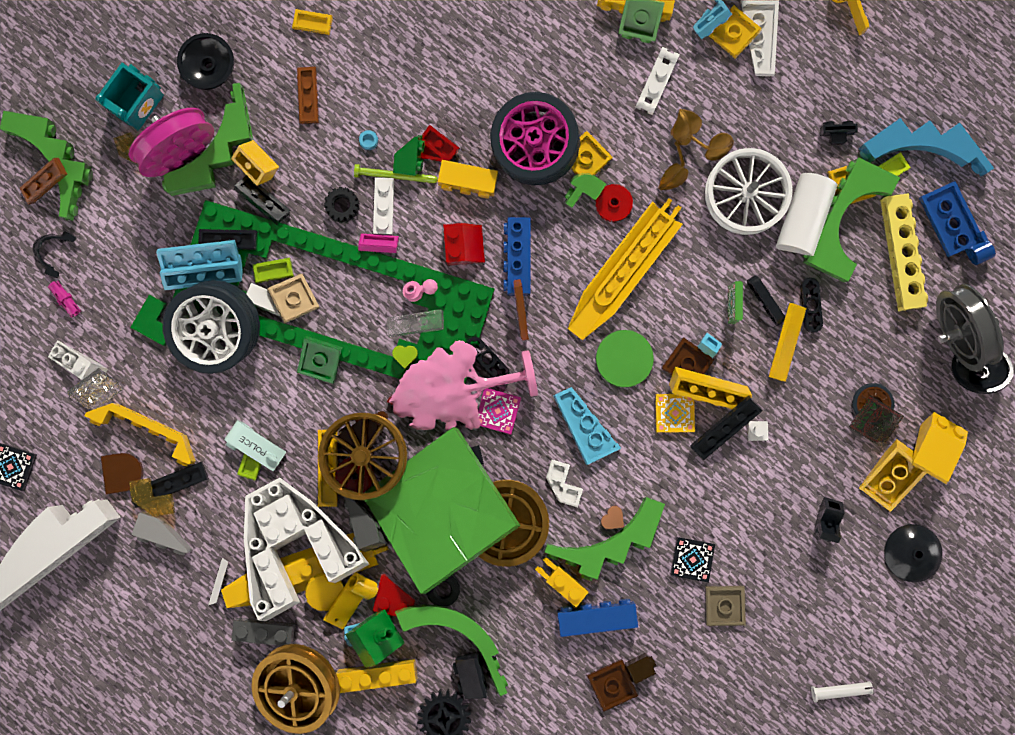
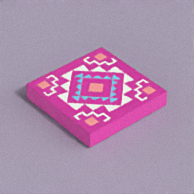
(498, 410)

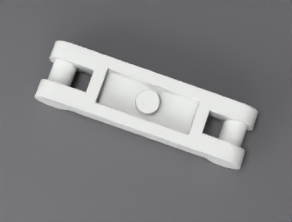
(657, 81)

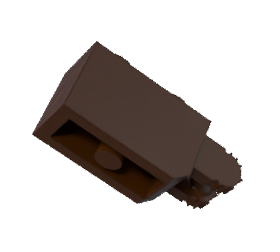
(372, 428)

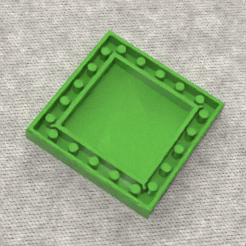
(442, 511)

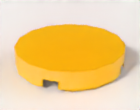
(321, 592)

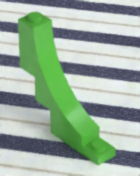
(233, 132)

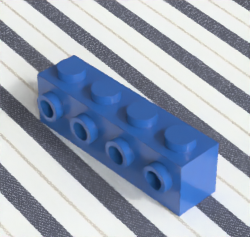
(519, 254)

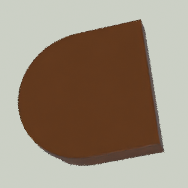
(119, 470)

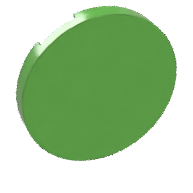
(624, 358)

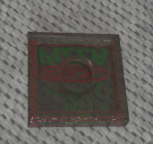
(876, 421)

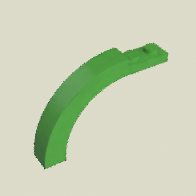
(439, 615)

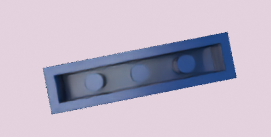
(597, 618)

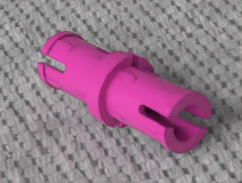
(64, 298)

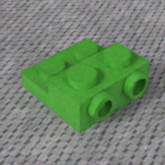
(641, 19)

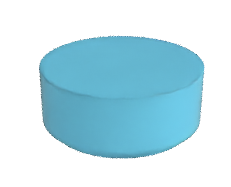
(368, 140)

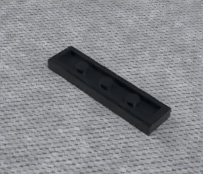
(726, 427)
(178, 480)

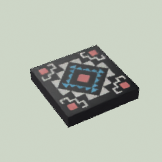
(15, 466)
(692, 559)

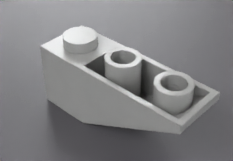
(160, 532)

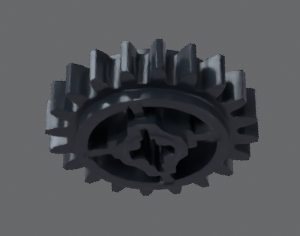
(452, 715)

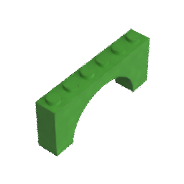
(860, 180)

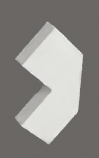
(556, 477)

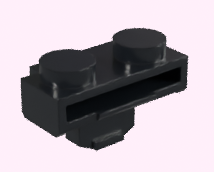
(838, 132)

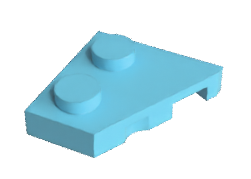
(712, 19)

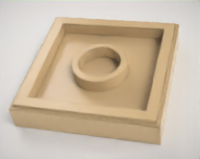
(293, 298)

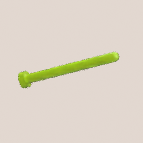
(389, 174)

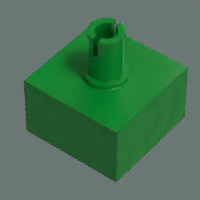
(375, 638)

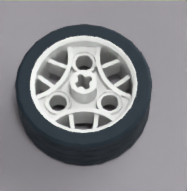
(211, 326)

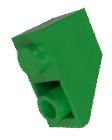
(408, 158)

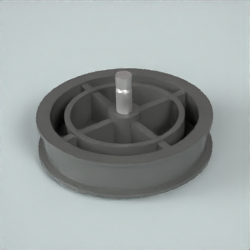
(969, 327)

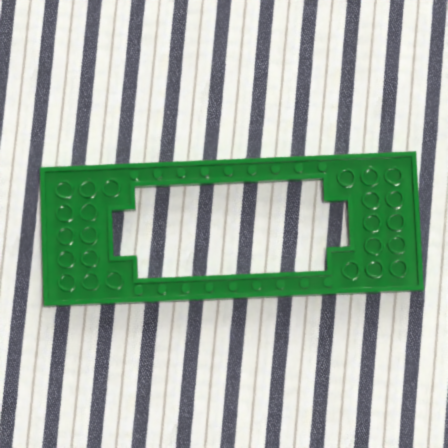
(461, 300)

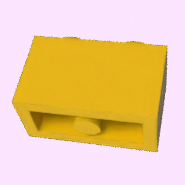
(254, 162)

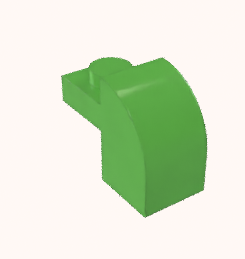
(584, 183)

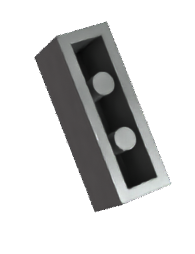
(263, 631)

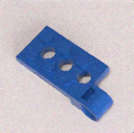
(977, 244)

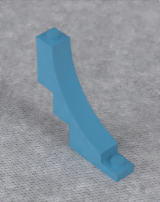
(953, 145)

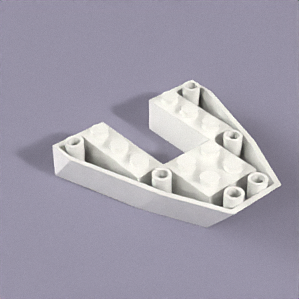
(276, 518)

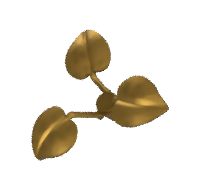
(682, 131)

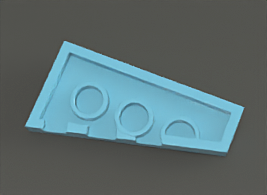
(589, 435)

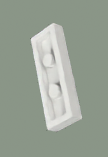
(383, 206)

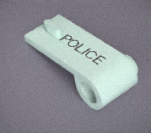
(254, 445)

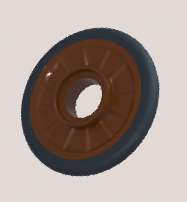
(874, 389)

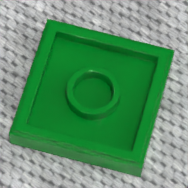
(319, 359)

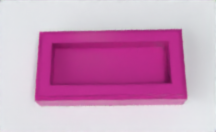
(378, 243)

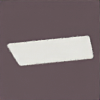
(219, 579)

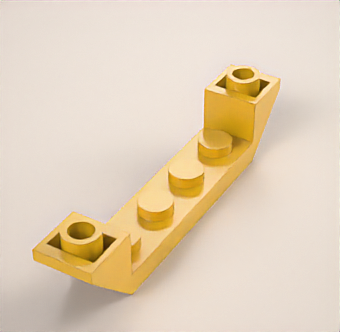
(183, 450)

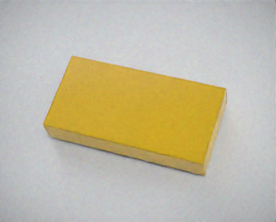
(312, 22)

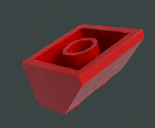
(463, 244)

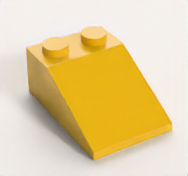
(939, 447)
(892, 476)

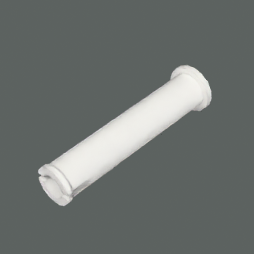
(841, 691)

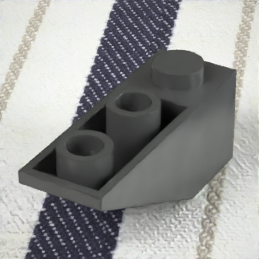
(365, 527)

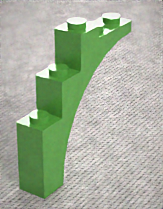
(40, 133)
(591, 558)

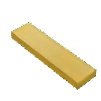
(787, 342)
(326, 495)

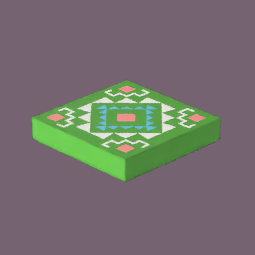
(735, 302)

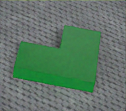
(147, 320)

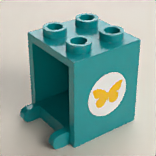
(127, 102)

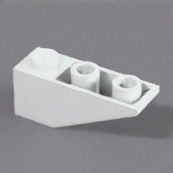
(74, 361)

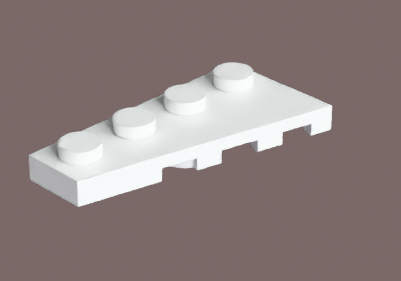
(763, 46)

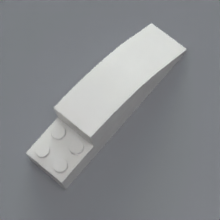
(49, 543)

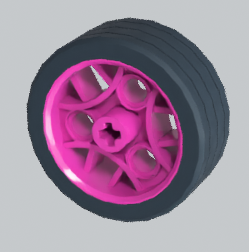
(506, 123)

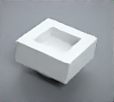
(757, 430)

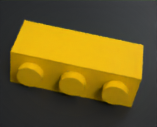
(467, 179)

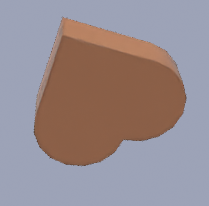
(613, 518)

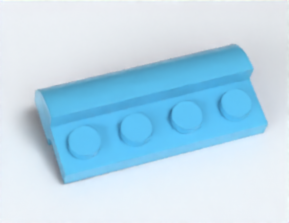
(199, 263)

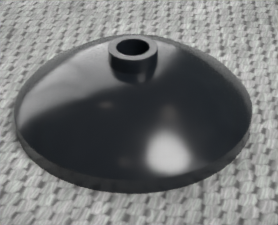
(200, 51)
(992, 378)
(901, 551)

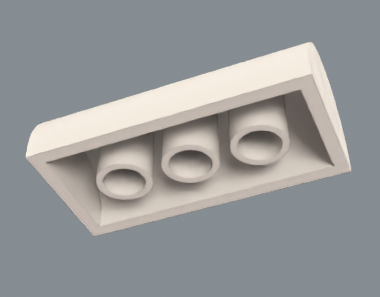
(807, 214)

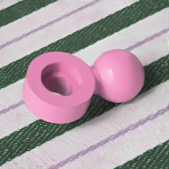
(428, 287)

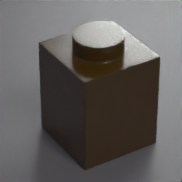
(641, 667)

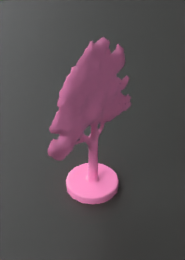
(438, 389)

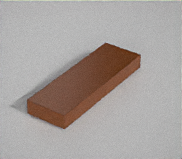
(307, 95)
(43, 181)
(520, 309)

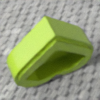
(405, 355)

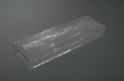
(415, 323)

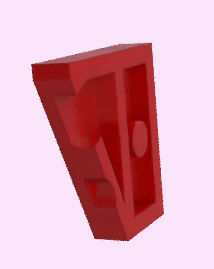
(437, 146)
(391, 597)

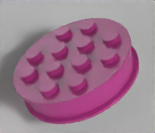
(171, 142)

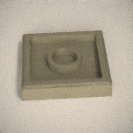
(725, 605)

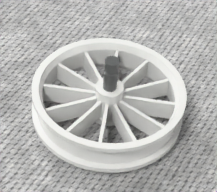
(748, 191)

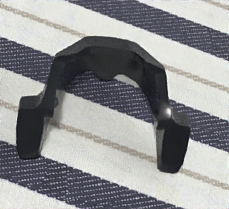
(49, 270)

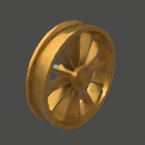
(362, 456)

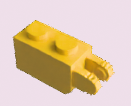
(563, 583)

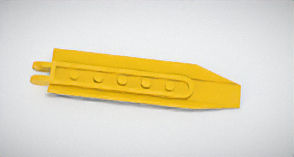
(624, 269)
(300, 569)

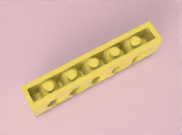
(898, 261)

